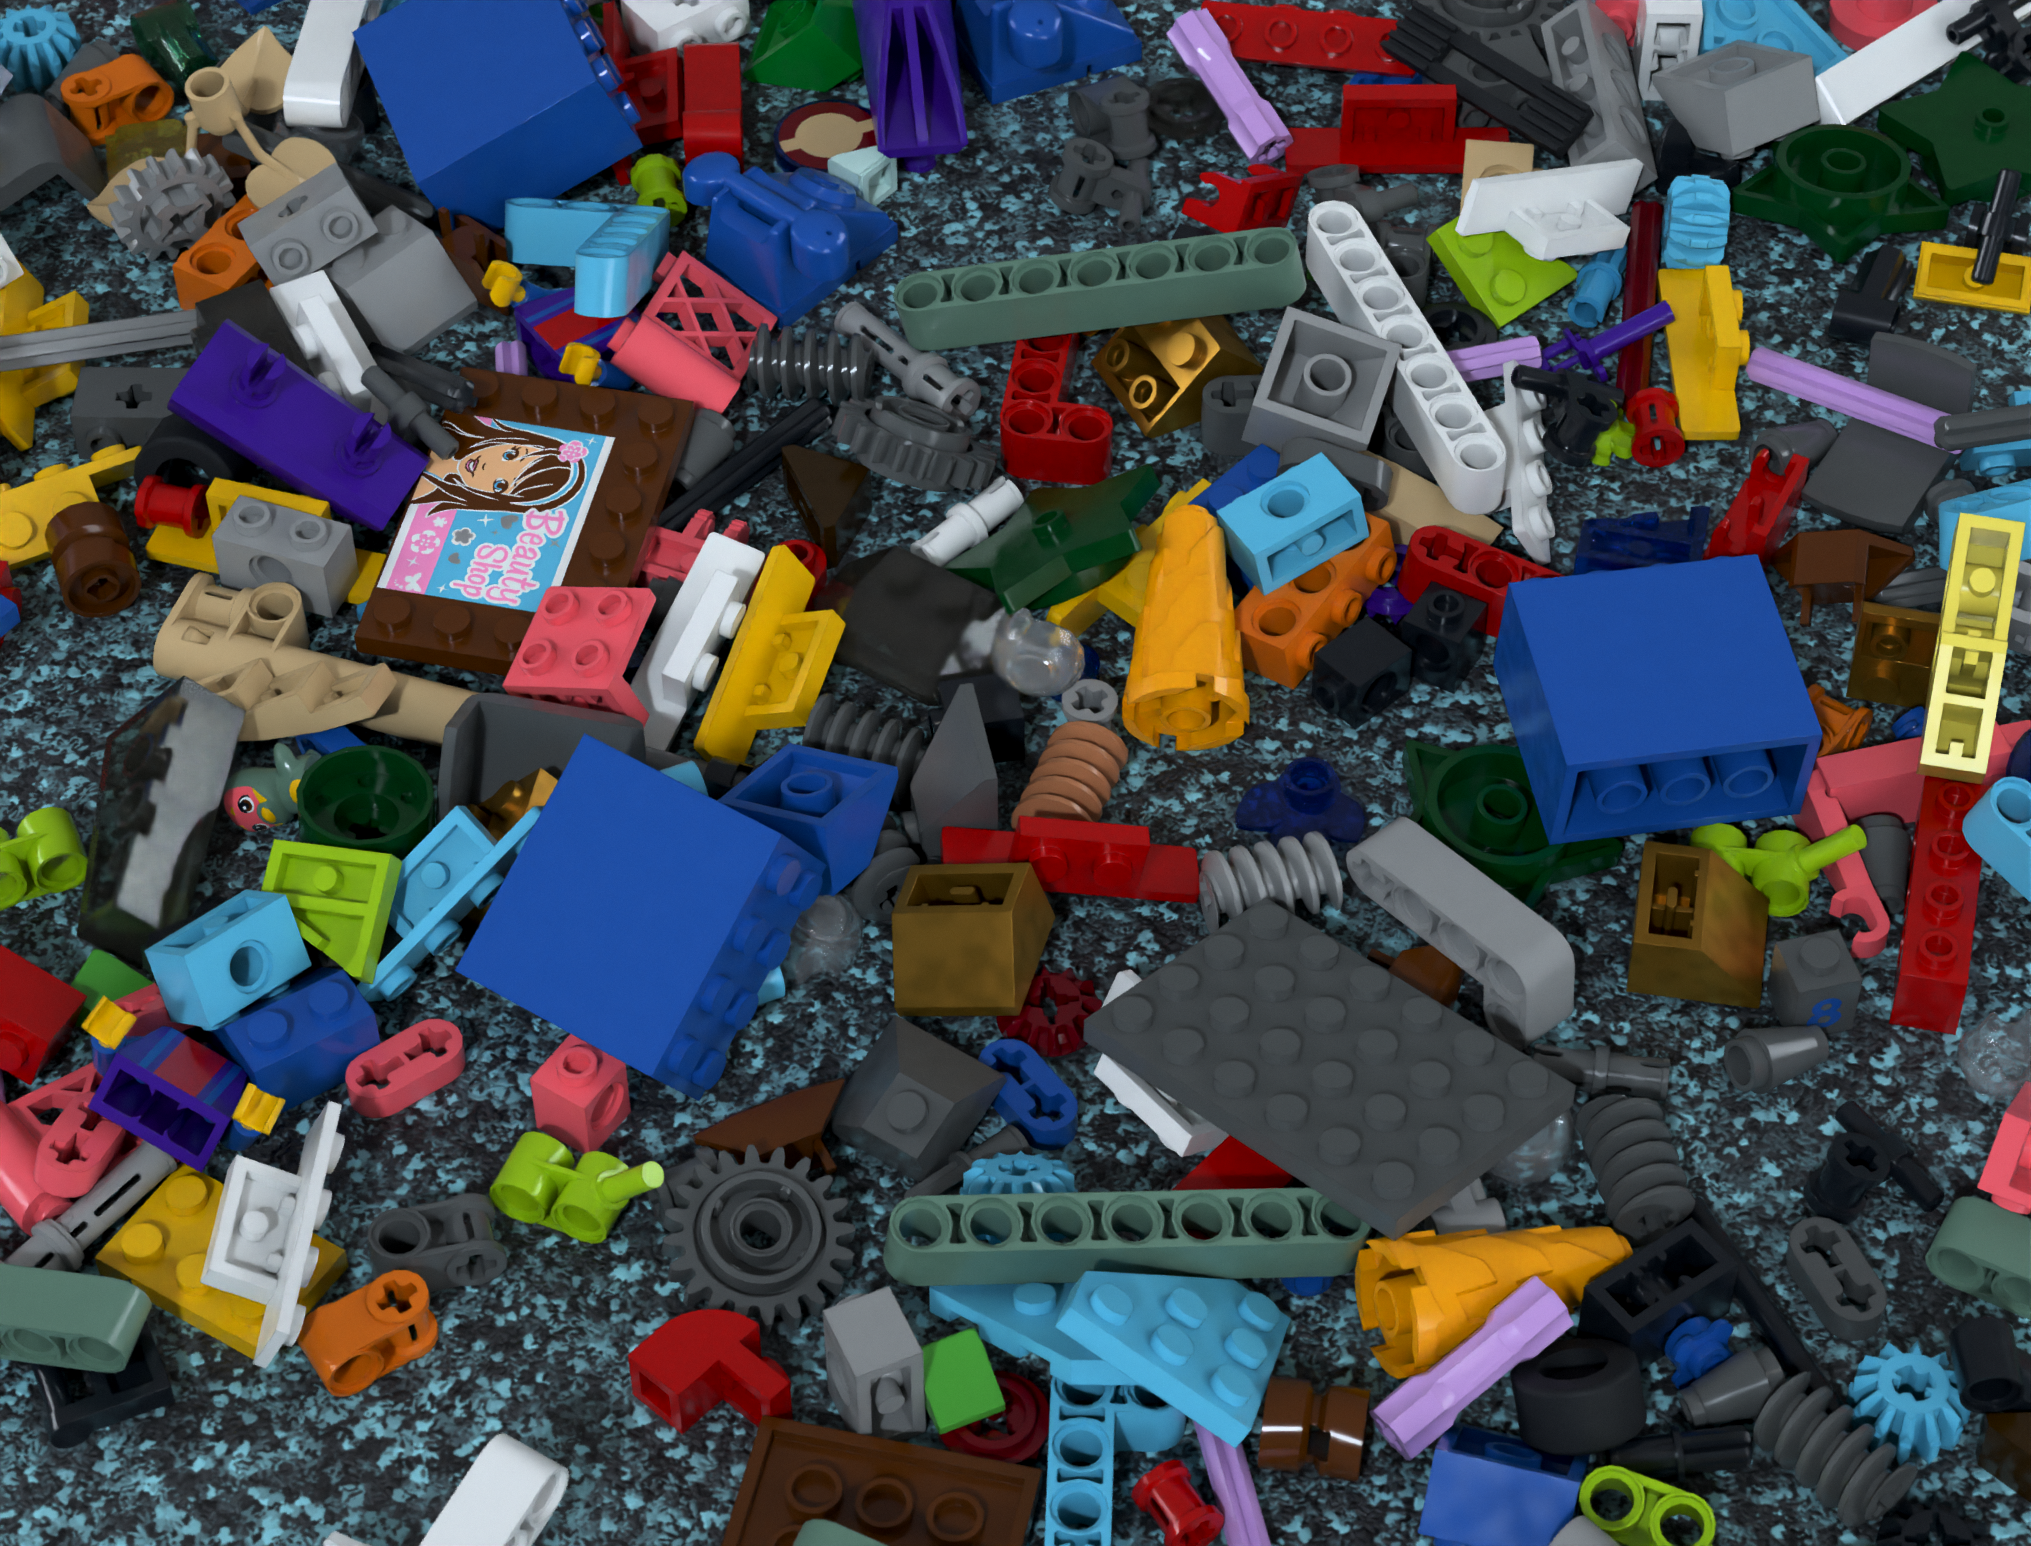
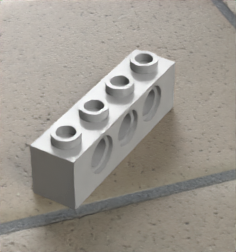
(1594, 64)

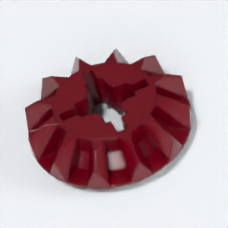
(1074, 1002)
(1026, 1425)

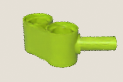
(42, 858)
(1781, 860)
(581, 1202)
(1651, 1506)

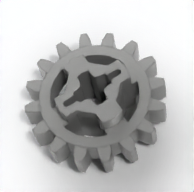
(170, 203)

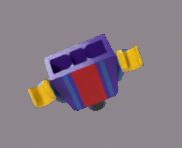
(557, 338)
(174, 1089)

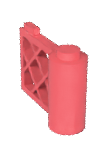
(680, 361)
(20, 1142)

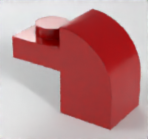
(707, 1359)

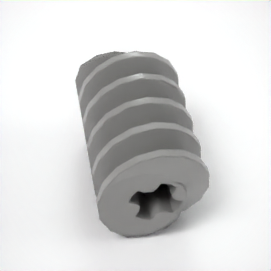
(1278, 874)

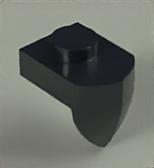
(1676, 158)

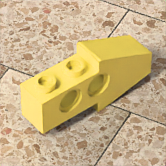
(1970, 648)

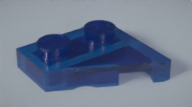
(1640, 541)

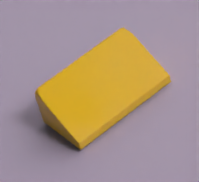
(1945, 276)

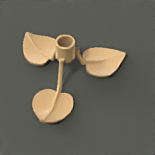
(220, 101)

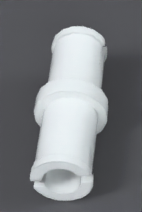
(969, 523)

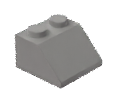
(1740, 96)
(400, 284)
(1321, 384)

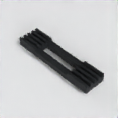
(1549, 121)

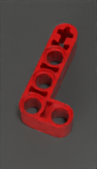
(713, 100)
(1041, 431)
(1466, 567)

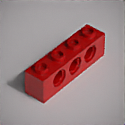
(1937, 910)

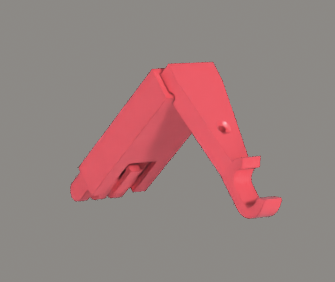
(1868, 784)

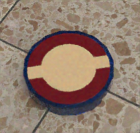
(820, 131)

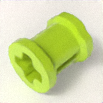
(656, 182)

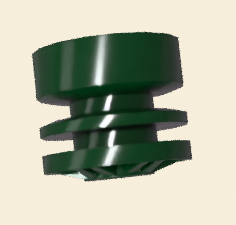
(366, 801)

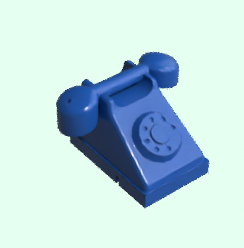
(1040, 43)
(786, 233)

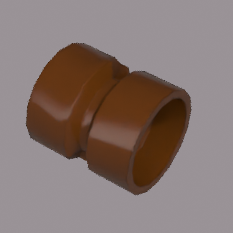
(93, 559)
(1287, 1425)

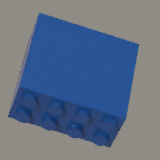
(498, 99)
(1655, 698)
(643, 917)

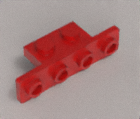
(1308, 38)
(652, 83)
(1390, 132)
(1082, 857)

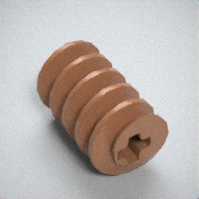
(1074, 774)

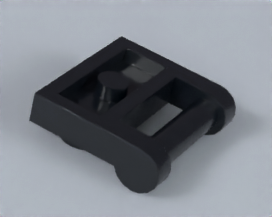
(117, 1396)

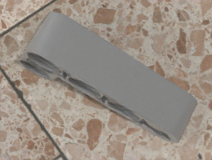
(1474, 924)

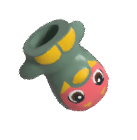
(267, 795)

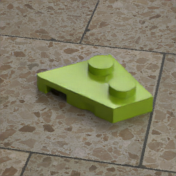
(1498, 272)
(337, 899)

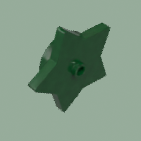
(1966, 130)
(1840, 189)
(1061, 542)
(1488, 815)

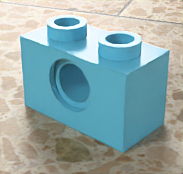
(1293, 523)
(195, 961)

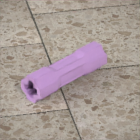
(1249, 116)
(1431, 1400)

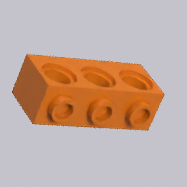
(218, 260)
(1310, 611)

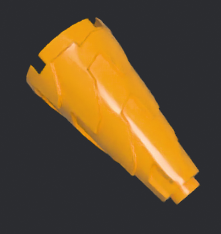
(1185, 645)
(1440, 1288)

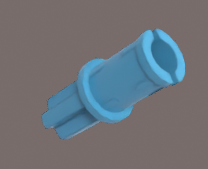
(1597, 286)

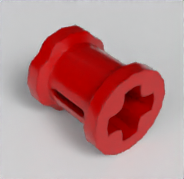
(1664, 426)
(172, 506)
(1177, 1506)

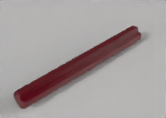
(1639, 294)

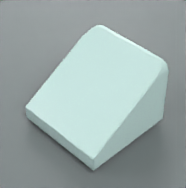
(867, 172)

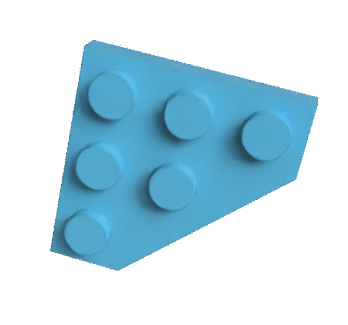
(1771, 24)
(1024, 1320)
(1183, 1338)

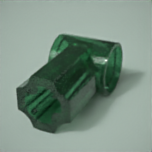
(174, 39)

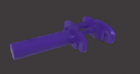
(1606, 343)

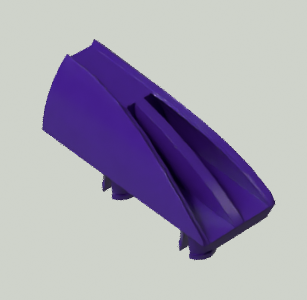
(912, 78)
(297, 428)

